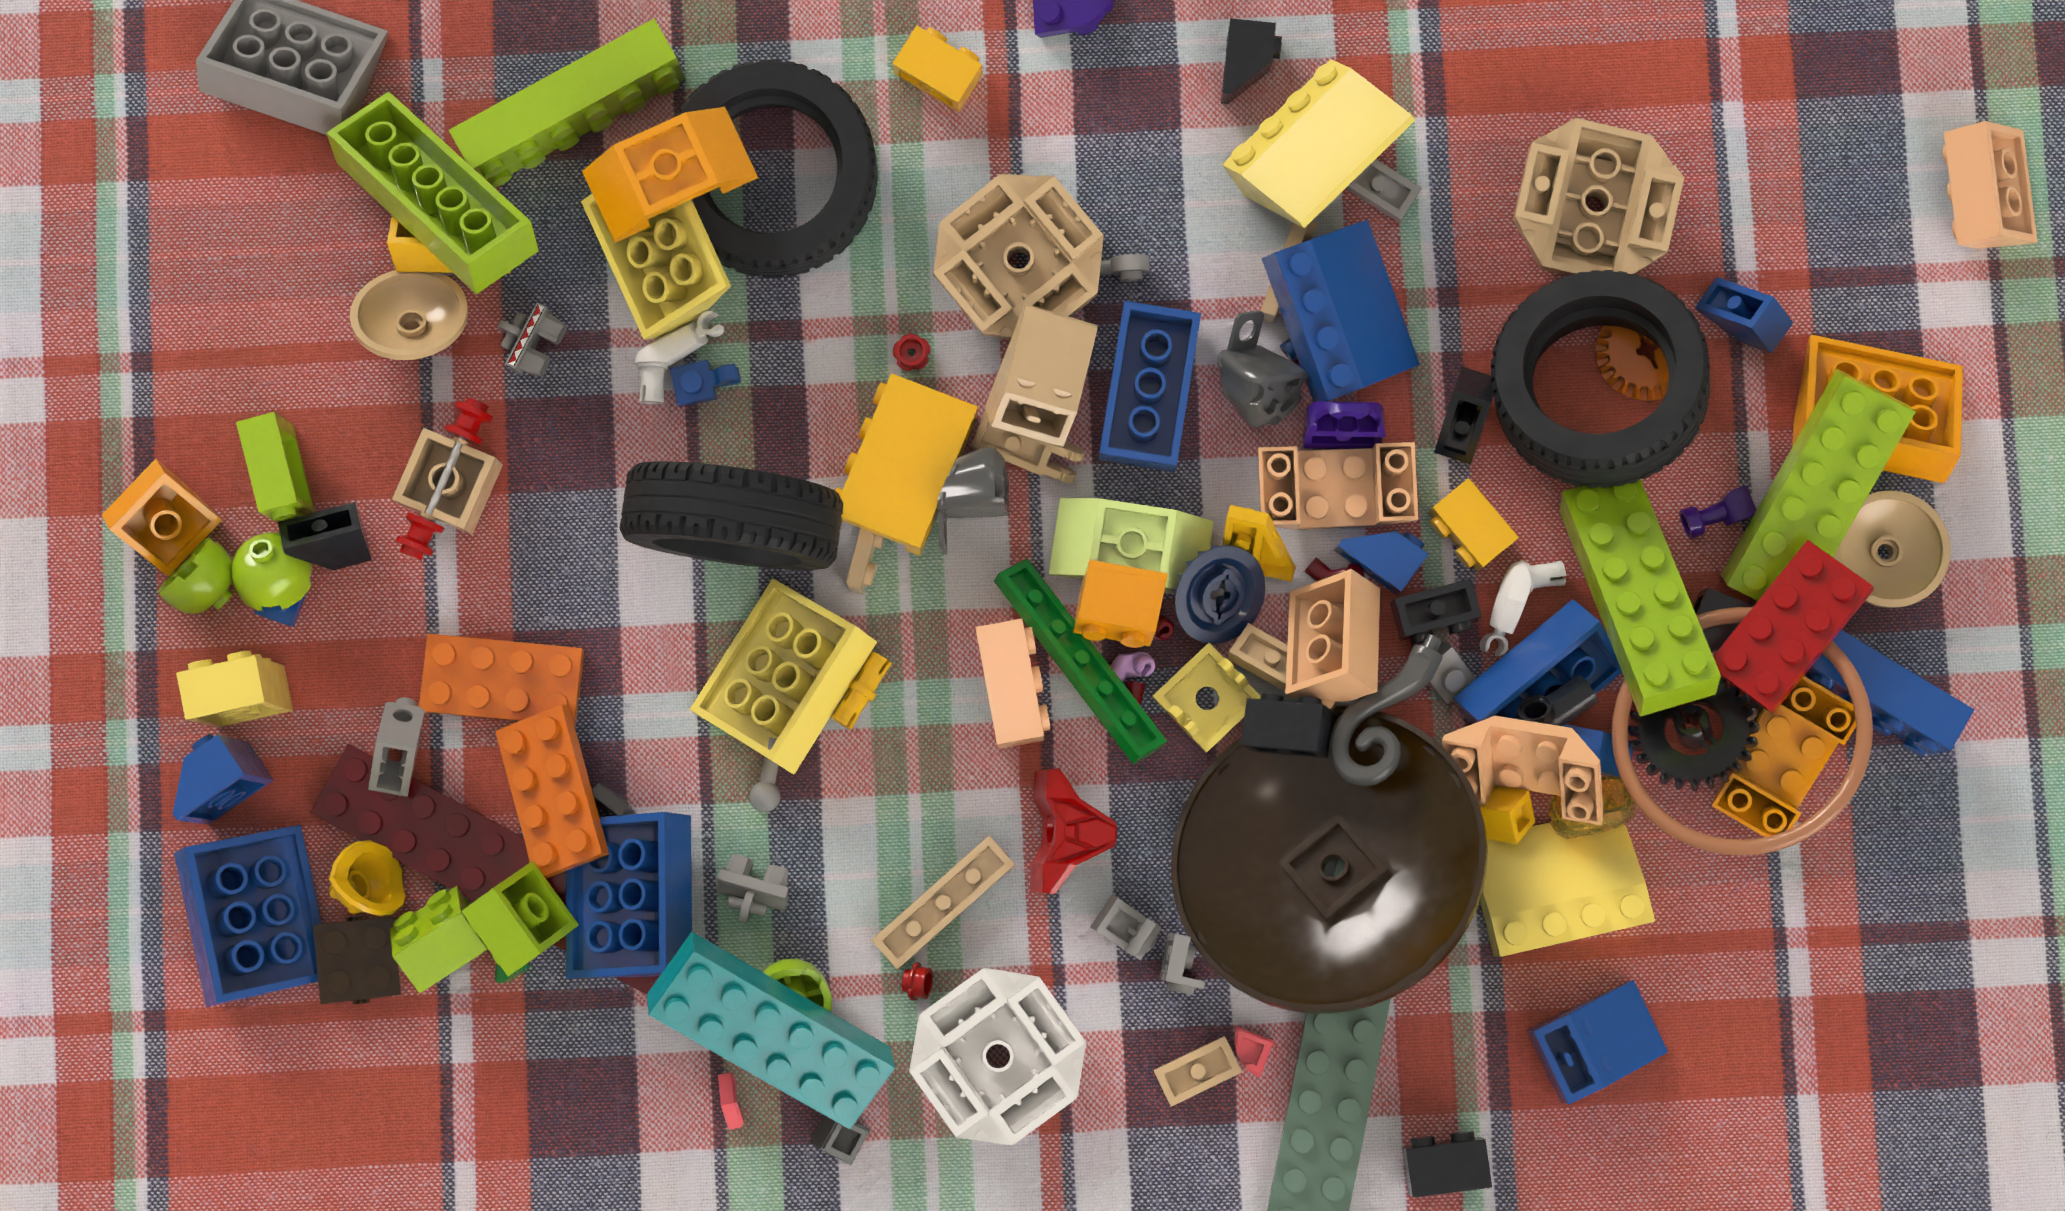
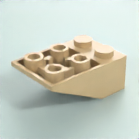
(1042, 376)

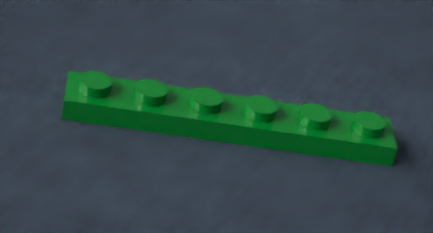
(1080, 661)

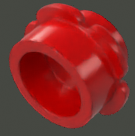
(909, 342)
(917, 982)

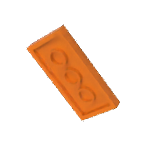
(498, 677)
(552, 791)

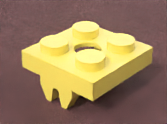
(1211, 670)

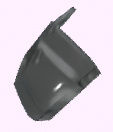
(1257, 380)
(974, 489)

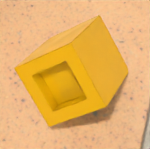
(1508, 814)

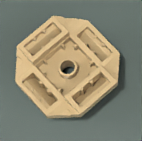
(1018, 217)

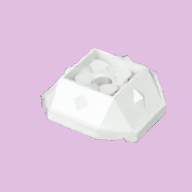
(989, 1100)

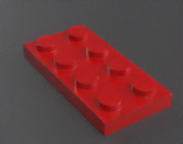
(1791, 626)

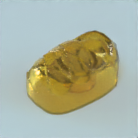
(1617, 811)

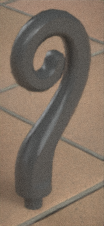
(1414, 676)

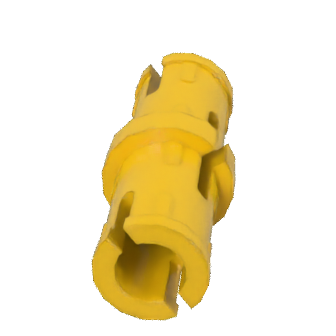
(861, 690)

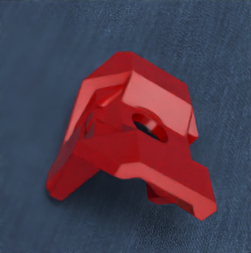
(1070, 831)

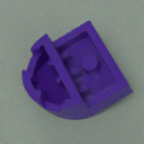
(1068, 16)
(1343, 425)

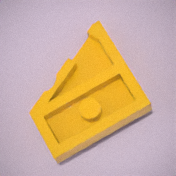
(1258, 536)

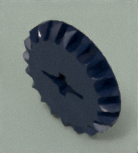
(1229, 614)

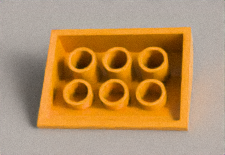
(1927, 385)

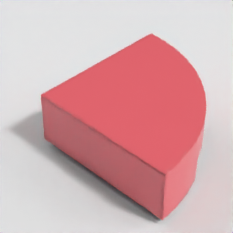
(1252, 1050)
(729, 1102)

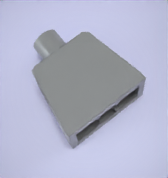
(399, 730)

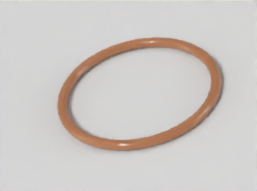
(1767, 844)

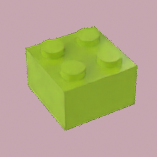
(520, 918)
(435, 939)

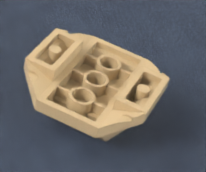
(1619, 168)

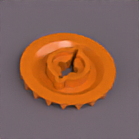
(1625, 369)

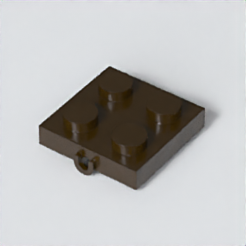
(356, 960)

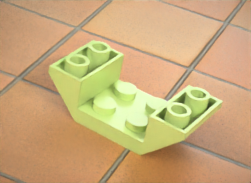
(1126, 536)

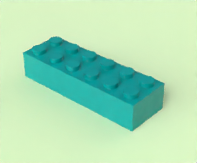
(770, 1030)

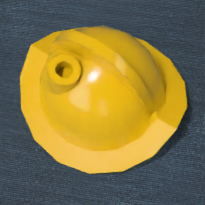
(367, 879)

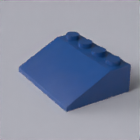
(1340, 311)
(634, 900)
(250, 914)

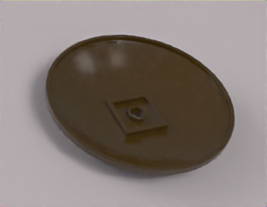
(1308, 942)

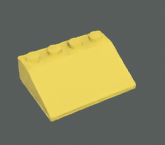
(1316, 143)
(665, 270)
(783, 675)
(1561, 889)

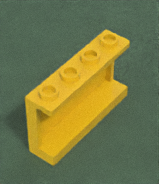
(904, 461)

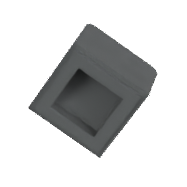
(839, 1140)

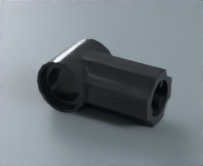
(1559, 705)

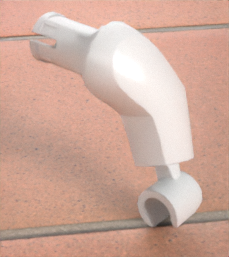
(669, 349)
(1513, 595)

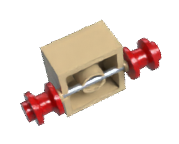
(446, 480)

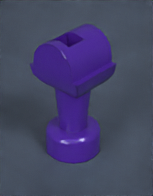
(1731, 509)

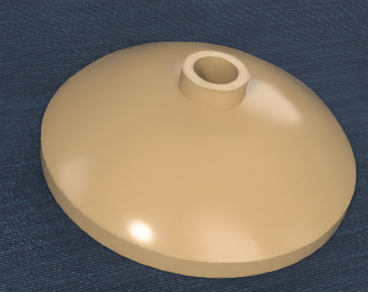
(409, 314)
(1915, 543)

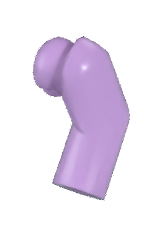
(1133, 665)

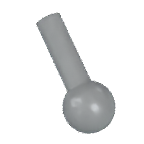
(765, 794)

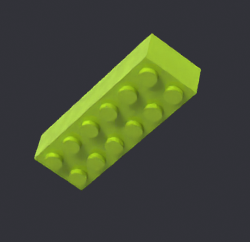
(569, 104)
(433, 192)
(1820, 481)
(1639, 596)

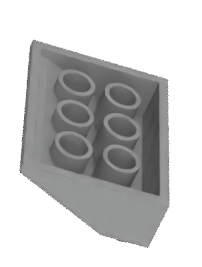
(291, 61)

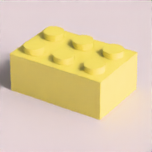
(234, 690)

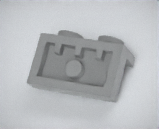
(1177, 957)

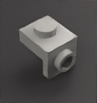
(1451, 675)
(1126, 927)

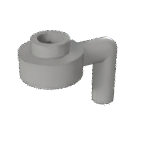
(1127, 267)

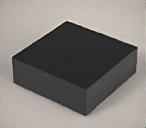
(611, 800)

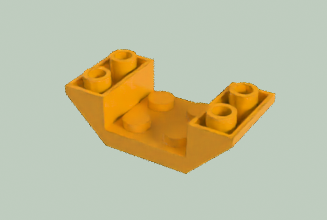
(667, 169)
(1787, 759)

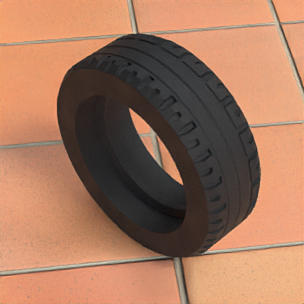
(843, 216)
(1590, 301)
(731, 515)

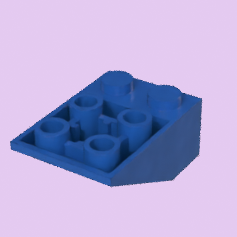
(1597, 1042)

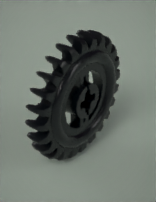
(1720, 756)

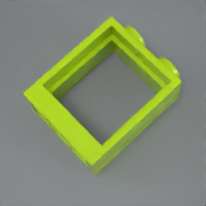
(275, 467)

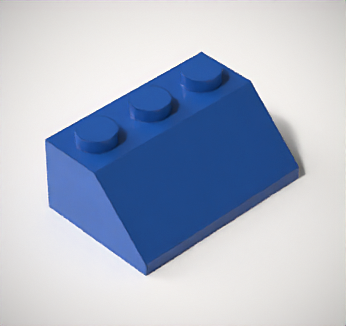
(217, 778)

